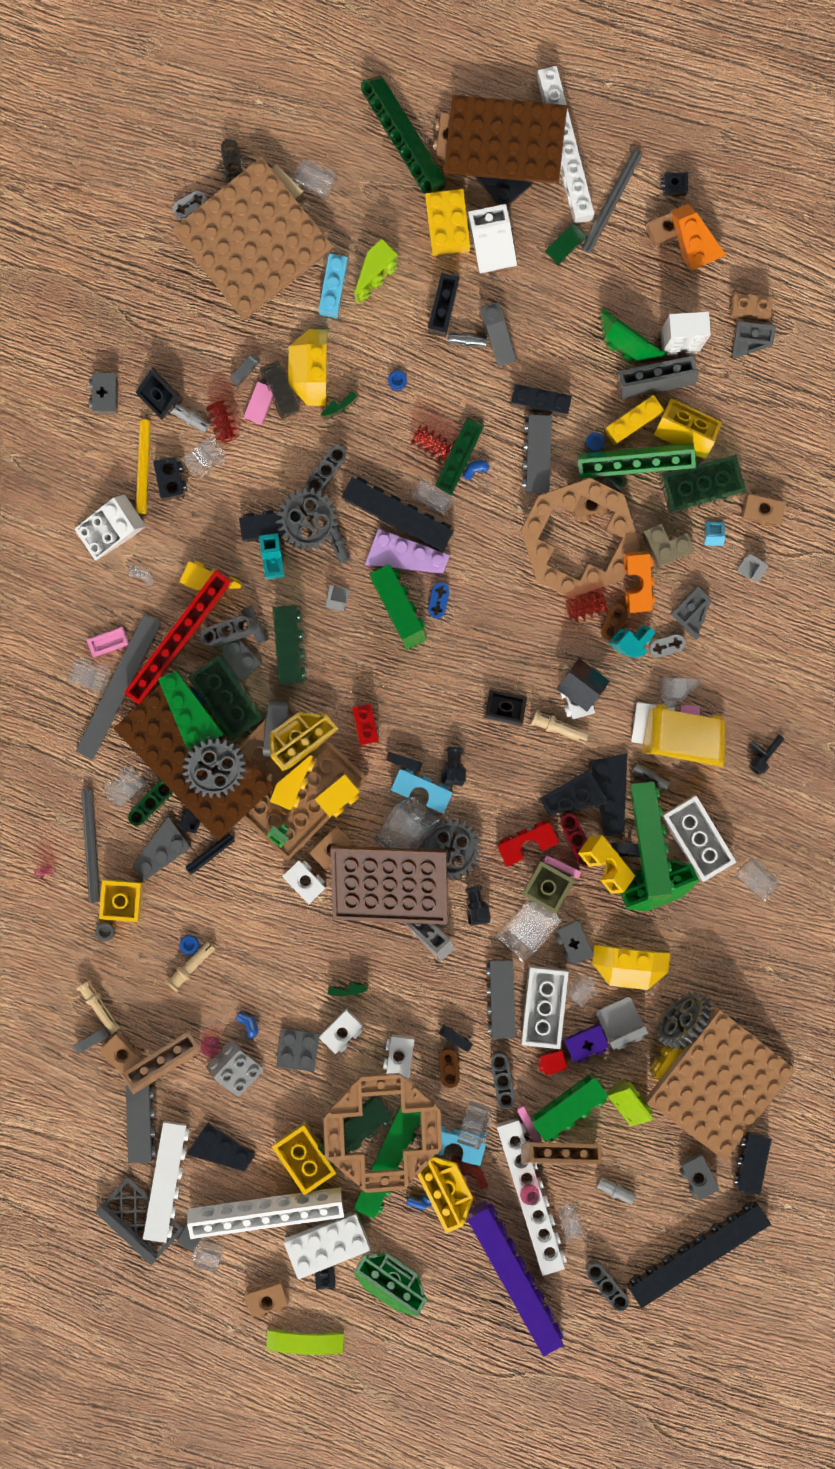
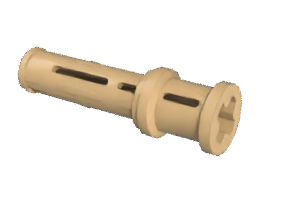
(550, 724)
(183, 973)
(93, 999)

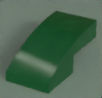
(566, 243)
(335, 409)
(353, 989)

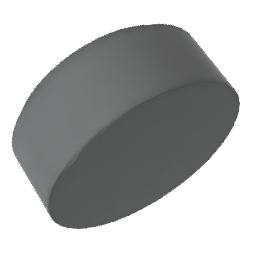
(105, 931)

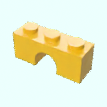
(634, 420)
(599, 852)

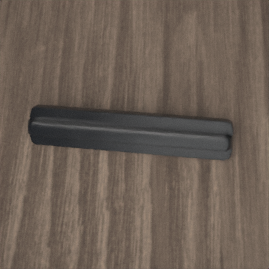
(210, 853)

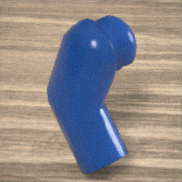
(478, 465)
(250, 1023)
(419, 1203)

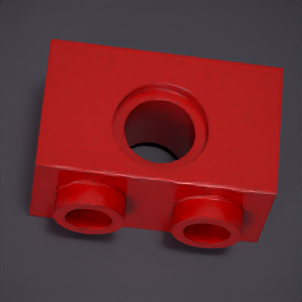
(365, 724)

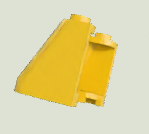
(685, 736)

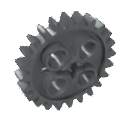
(293, 529)
(221, 751)
(468, 853)
(684, 1020)

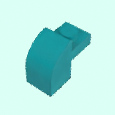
(271, 556)
(632, 645)

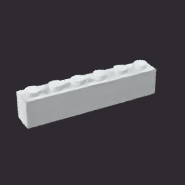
(165, 1180)

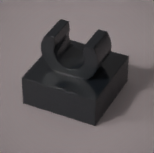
(190, 822)
(325, 1278)

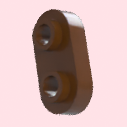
(613, 622)
(449, 1067)

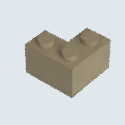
(662, 549)

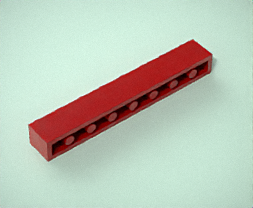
(179, 636)

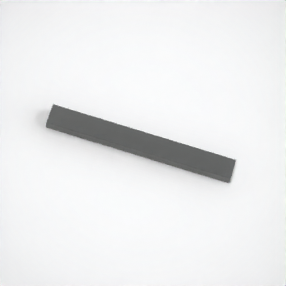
(120, 681)

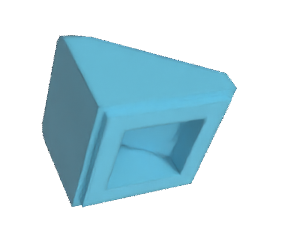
(714, 533)

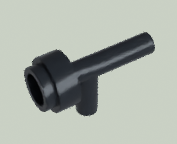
(758, 764)

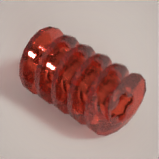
(222, 422)
(432, 443)
(586, 607)

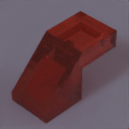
(467, 1168)

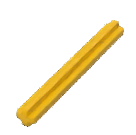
(143, 466)

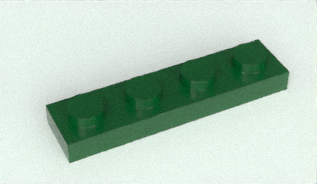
(459, 456)

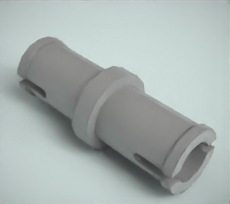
(191, 418)
(616, 1191)

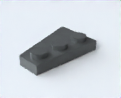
(161, 850)

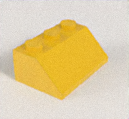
(687, 425)

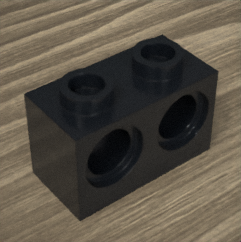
(165, 480)

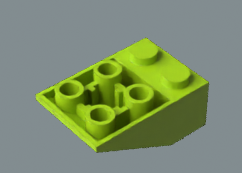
(378, 264)
(630, 1103)

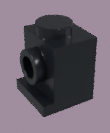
(669, 189)

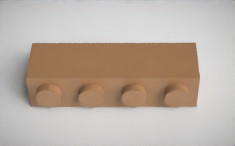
(160, 1062)
(561, 1153)

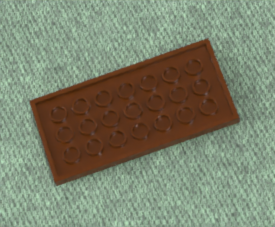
(158, 742)

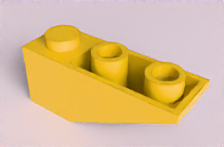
(196, 576)
(288, 788)

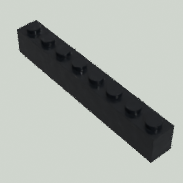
(698, 1254)

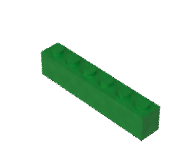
(636, 460)
(650, 841)
(389, 1157)

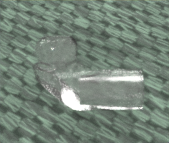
(142, 572)

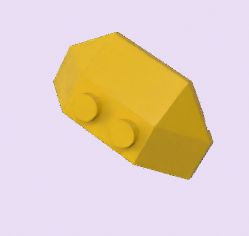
(309, 367)
(299, 738)
(630, 966)
(447, 1192)

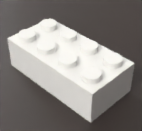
(685, 333)
(698, 838)
(544, 1007)
(327, 1244)

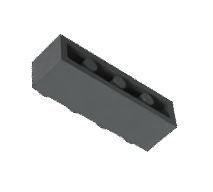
(657, 377)
(538, 454)
(502, 998)
(140, 1125)

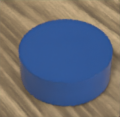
(397, 380)
(595, 442)
(189, 944)

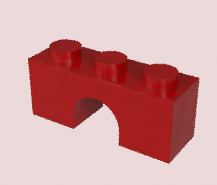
(511, 848)

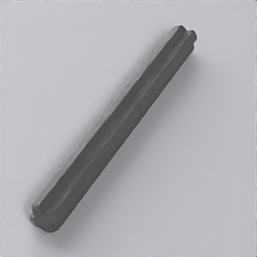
(611, 201)
(90, 846)

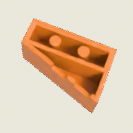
(694, 238)

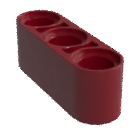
(570, 832)

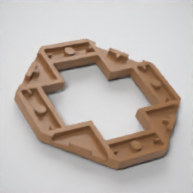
(567, 498)
(351, 1105)

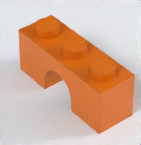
(641, 597)

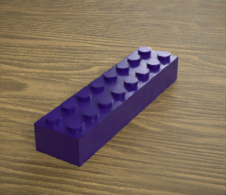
(516, 1281)

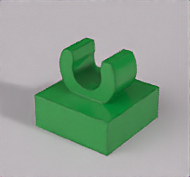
(278, 835)

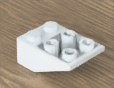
(492, 238)
(110, 526)

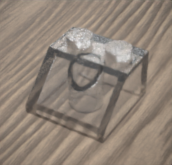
(675, 689)

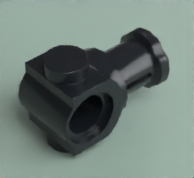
(453, 771)
(477, 910)

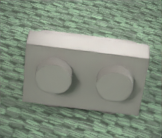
(621, 1023)
(234, 1068)

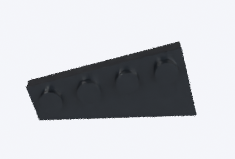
(611, 777)

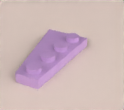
(405, 554)

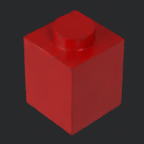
(552, 1062)

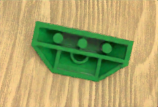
(627, 341)
(682, 876)
(391, 1283)

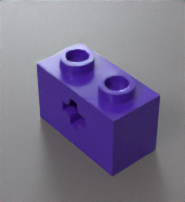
(576, 1041)

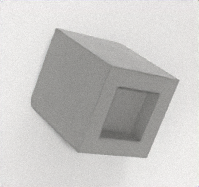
(752, 568)
(337, 598)

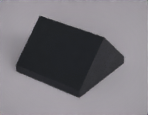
(158, 394)
(583, 685)
(505, 708)

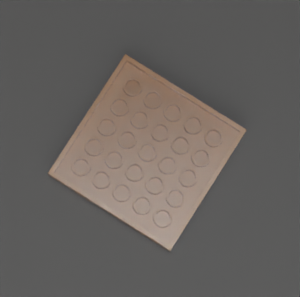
(252, 238)
(309, 815)
(720, 1084)

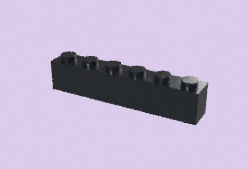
(397, 514)

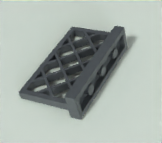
(124, 1229)

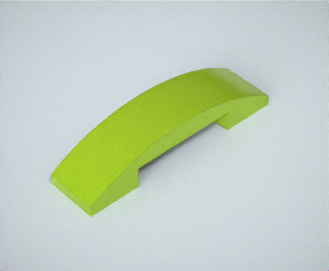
(305, 1342)

